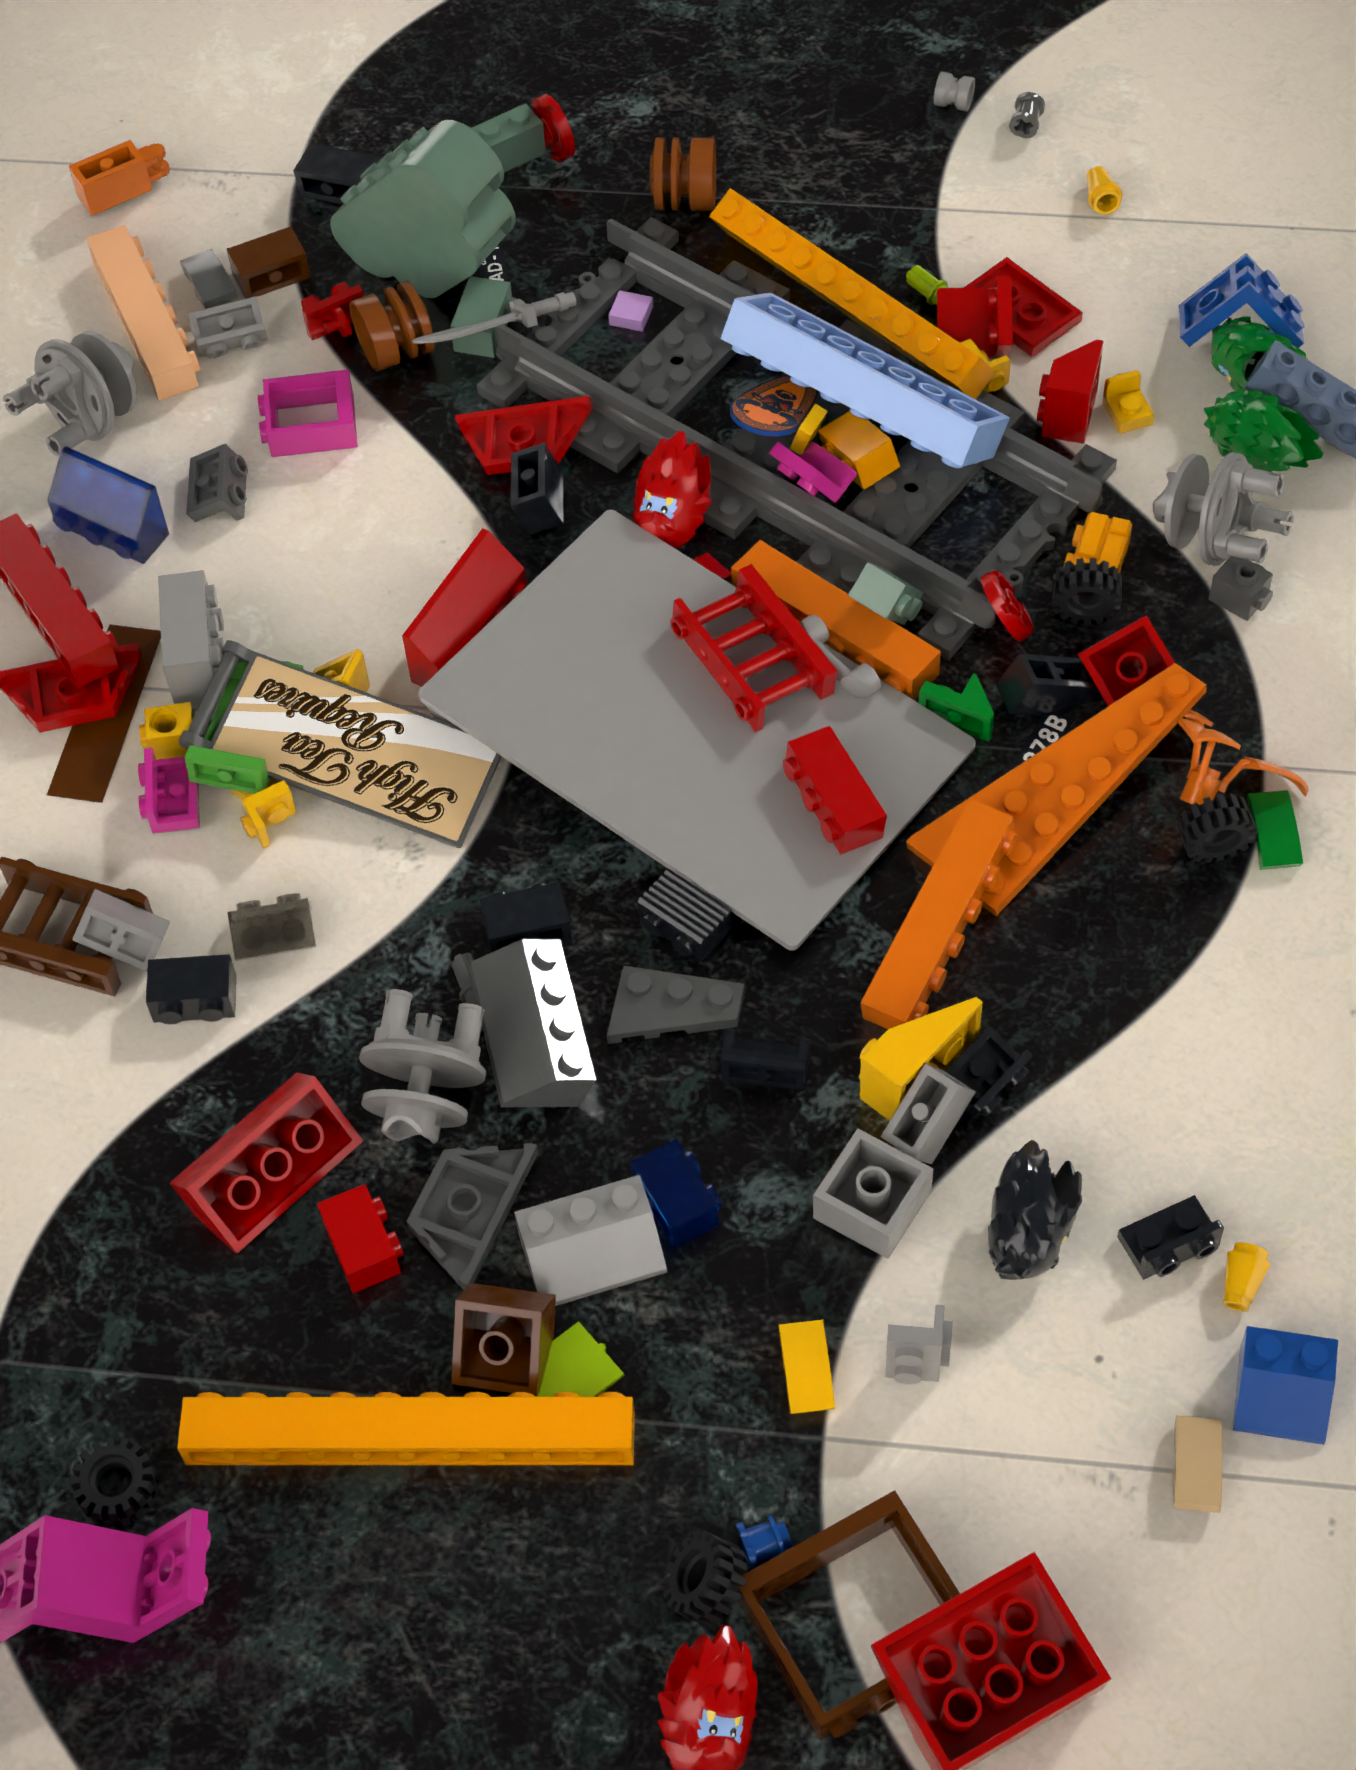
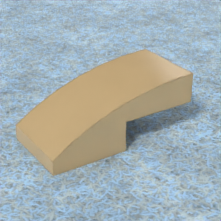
(1197, 1464)

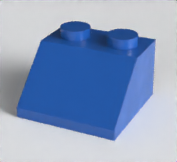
(1285, 1385)

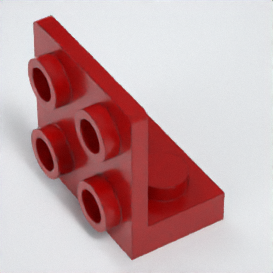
(979, 315)

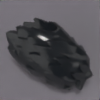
(1032, 1213)

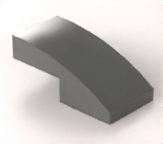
(208, 278)

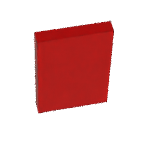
(1037, 311)

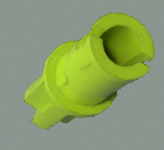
(925, 283)

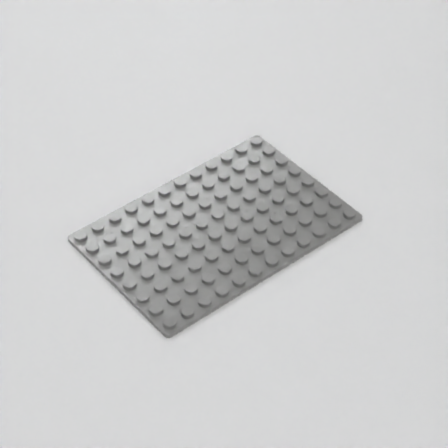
(637, 733)

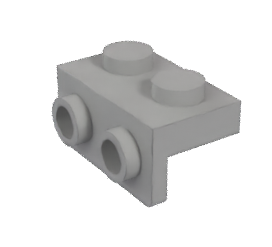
(228, 327)
(918, 1352)

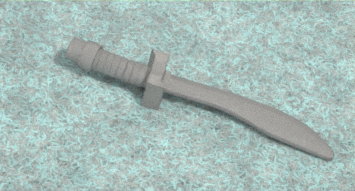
(520, 313)

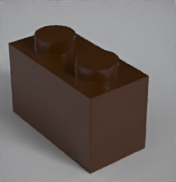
(268, 263)

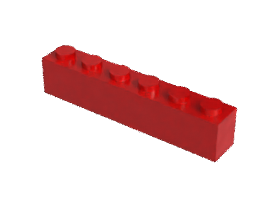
(52, 604)

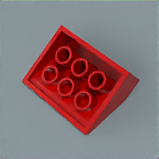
(989, 1666)

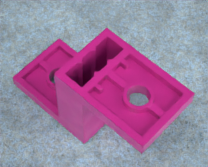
(102, 1577)

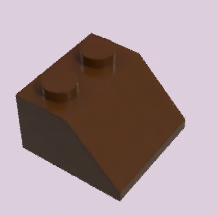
(502, 1338)

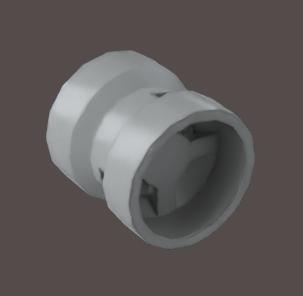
(950, 91)

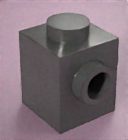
(1241, 587)

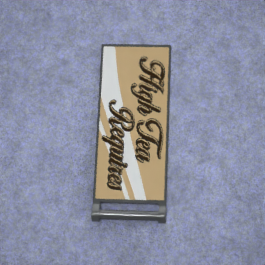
(348, 746)

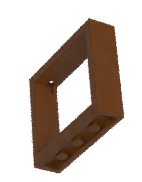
(811, 1556)

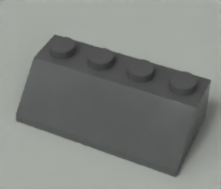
(532, 1025)

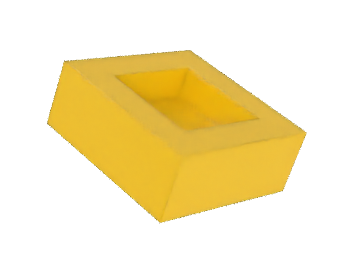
(808, 429)

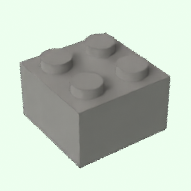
(872, 1193)

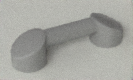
(859, 682)

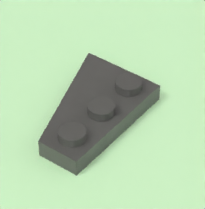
(663, 1002)

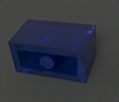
(677, 1193)

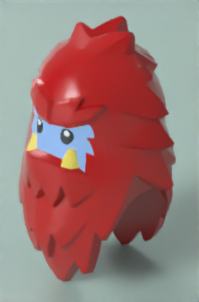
(673, 491)
(709, 1704)

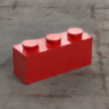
(834, 790)

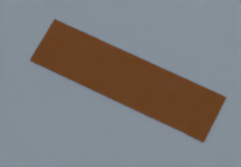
(96, 745)

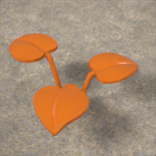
(1204, 780)

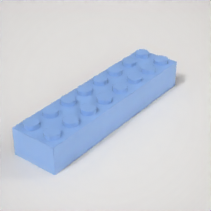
(864, 379)

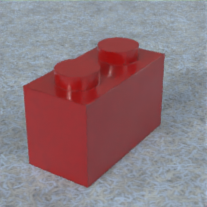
(359, 1237)

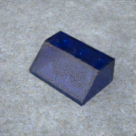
(106, 506)

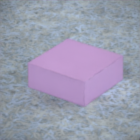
(630, 310)

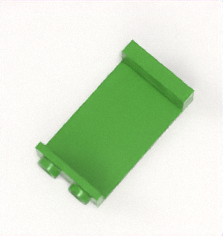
(226, 768)

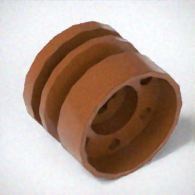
(684, 174)
(389, 326)

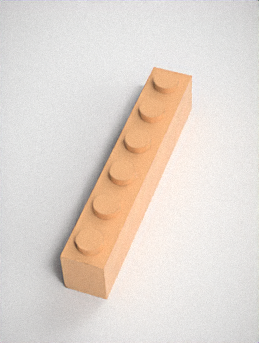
(143, 313)

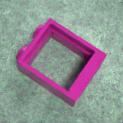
(308, 391)

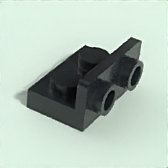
(1170, 1237)

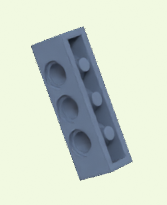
(1311, 391)

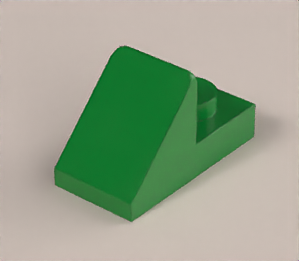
(966, 711)

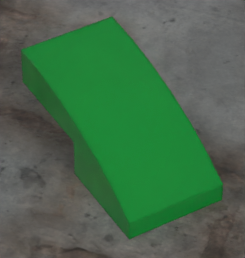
(1276, 830)

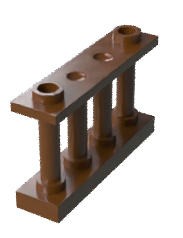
(61, 960)

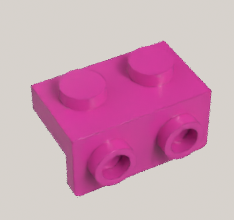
(816, 470)
(169, 797)

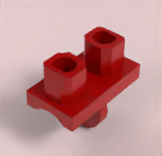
(331, 313)

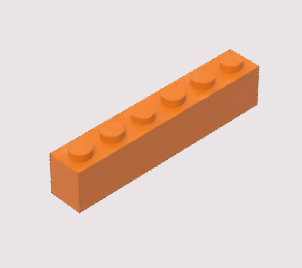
(853, 628)
(939, 916)

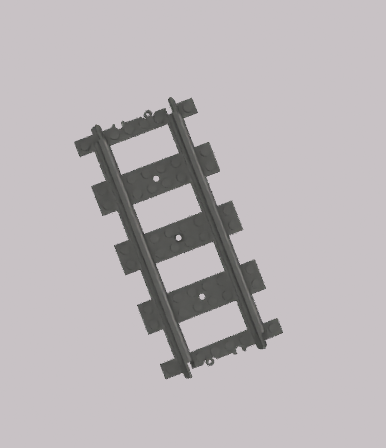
(874, 528)

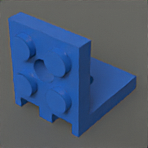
(1232, 289)

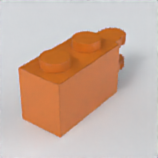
(117, 175)

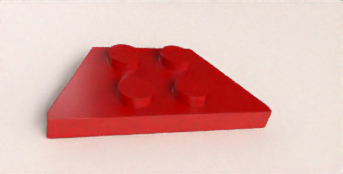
(507, 430)
(53, 700)

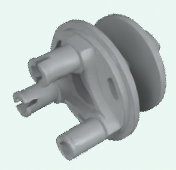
(81, 385)
(1220, 508)
(423, 1064)

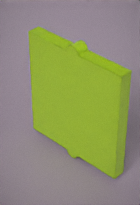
(578, 1365)

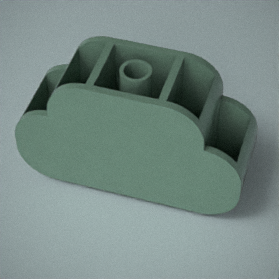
(427, 210)

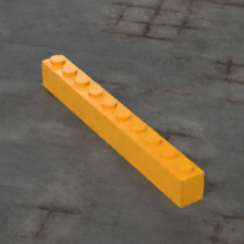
(852, 295)
(407, 1429)

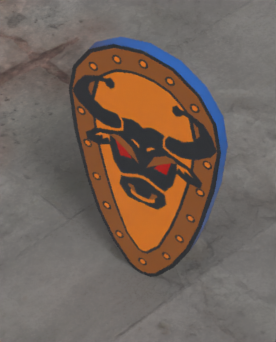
(773, 407)

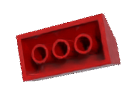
(462, 605)
(267, 1161)

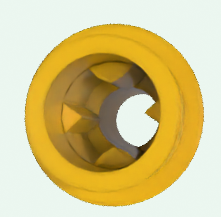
(1102, 191)
(1244, 1274)

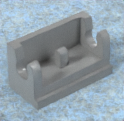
(121, 930)

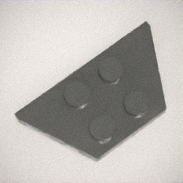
(468, 1205)

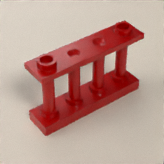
(771, 619)

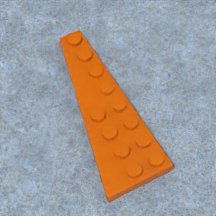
(1070, 779)

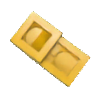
(806, 1366)

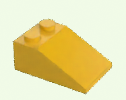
(900, 1053)

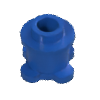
(763, 1541)

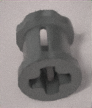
(1028, 108)

